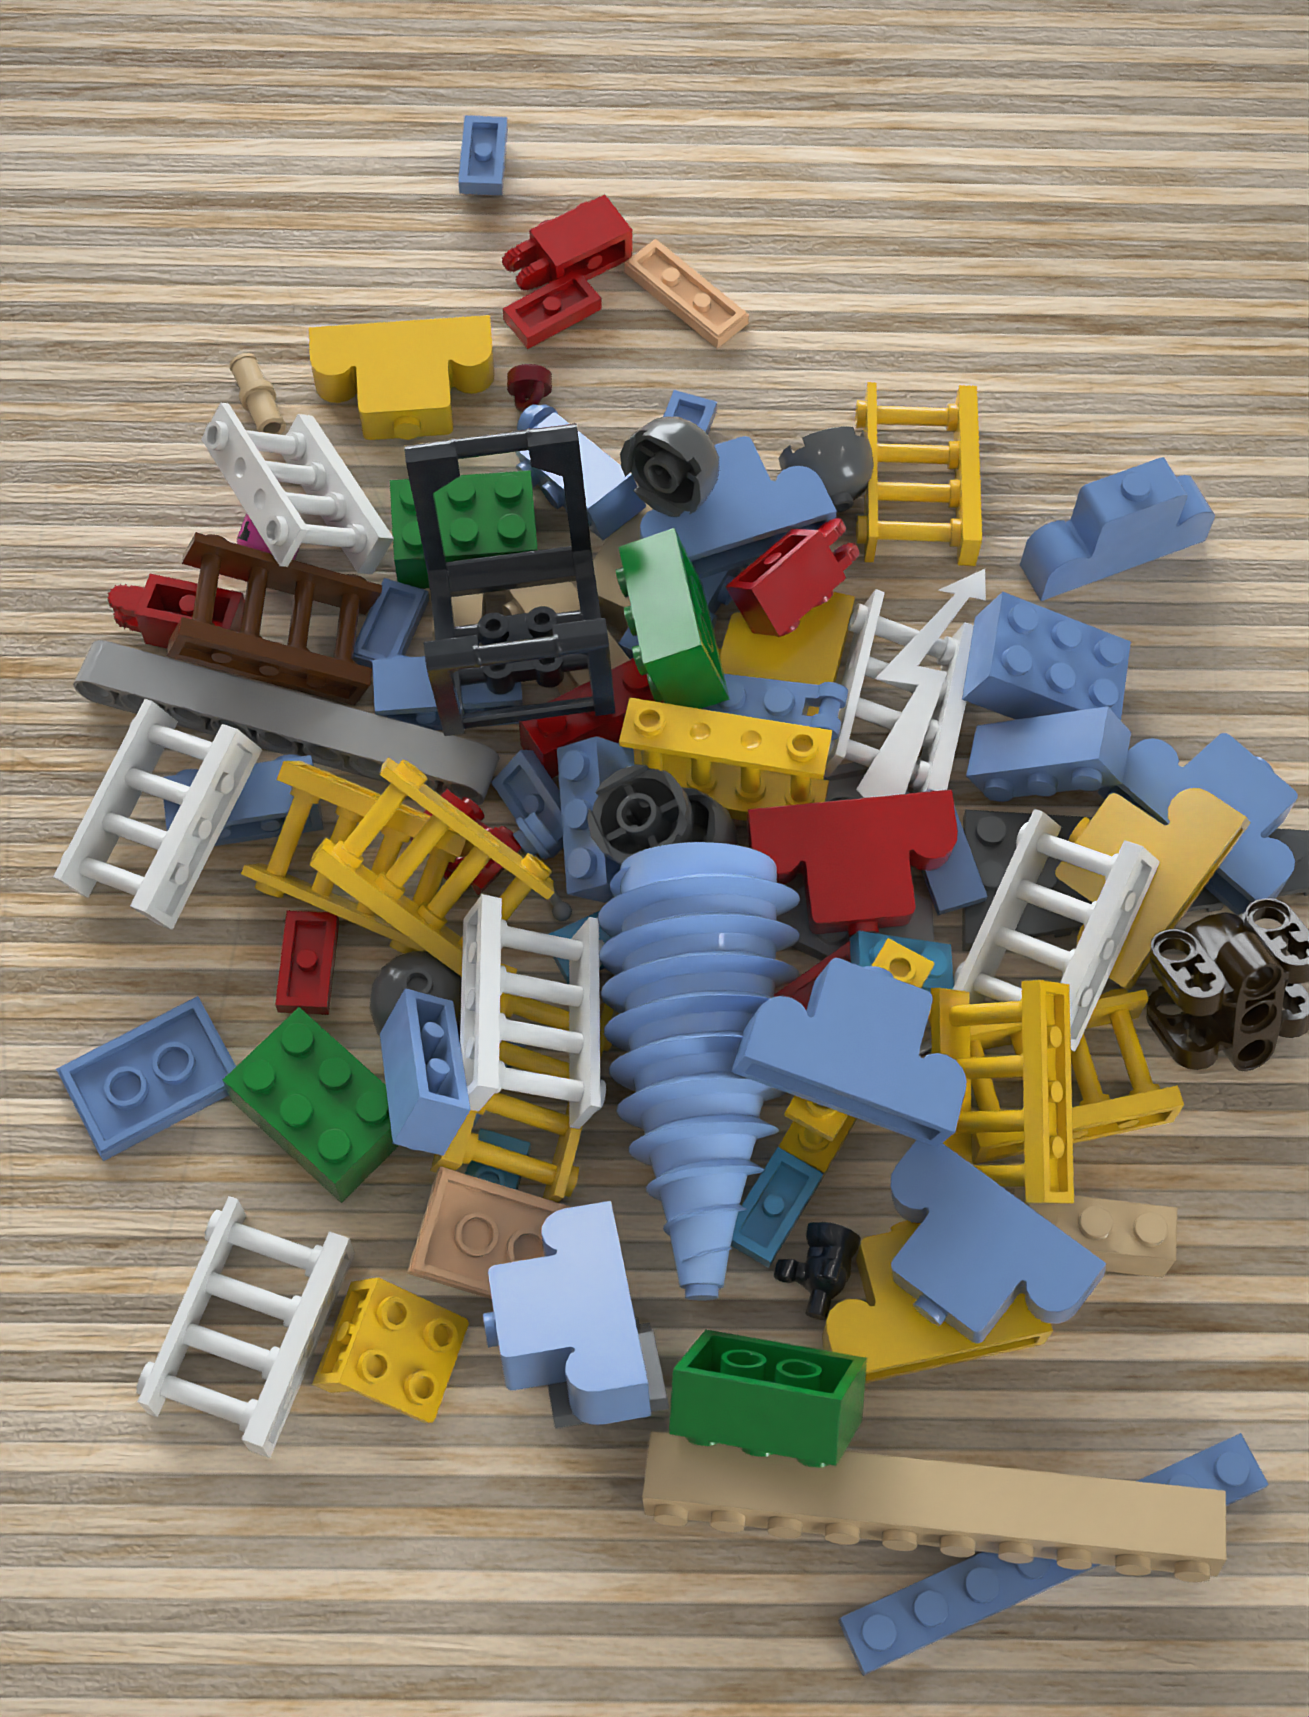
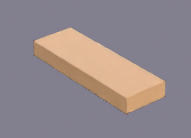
(686, 293)

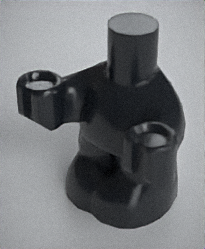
(826, 1265)

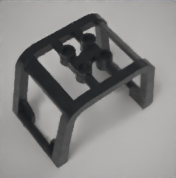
(519, 645)

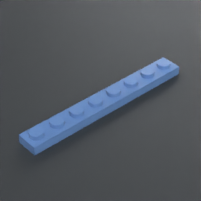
(990, 1585)

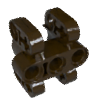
(1235, 986)

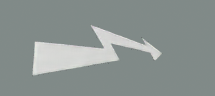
(898, 755)

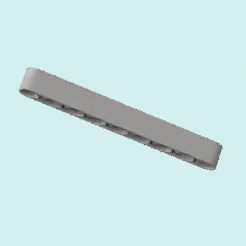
(283, 719)

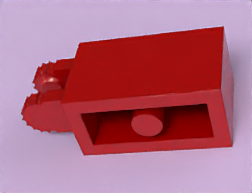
(585, 239)
(792, 578)
(163, 602)

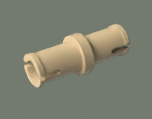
(257, 394)

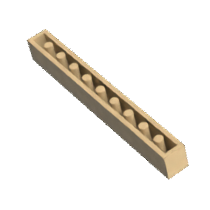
(942, 1506)

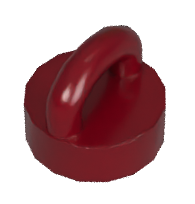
(529, 382)

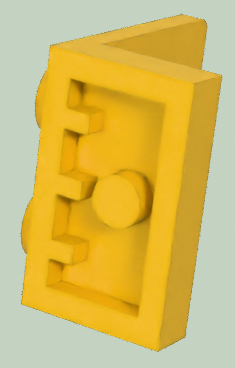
(392, 1348)

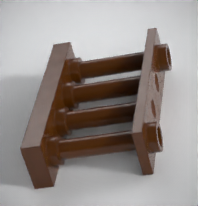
(260, 659)

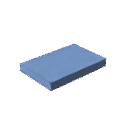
(148, 1078)

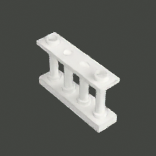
(319, 470)
(941, 739)
(193, 831)
(1105, 920)
(486, 1026)
(282, 1366)

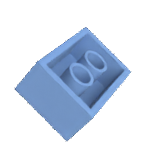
(1042, 662)

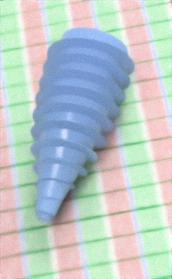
(690, 972)

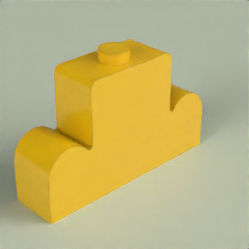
(403, 371)
(803, 656)
(1189, 853)
(898, 1336)

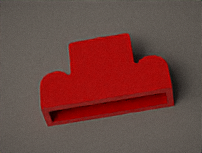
(857, 854)

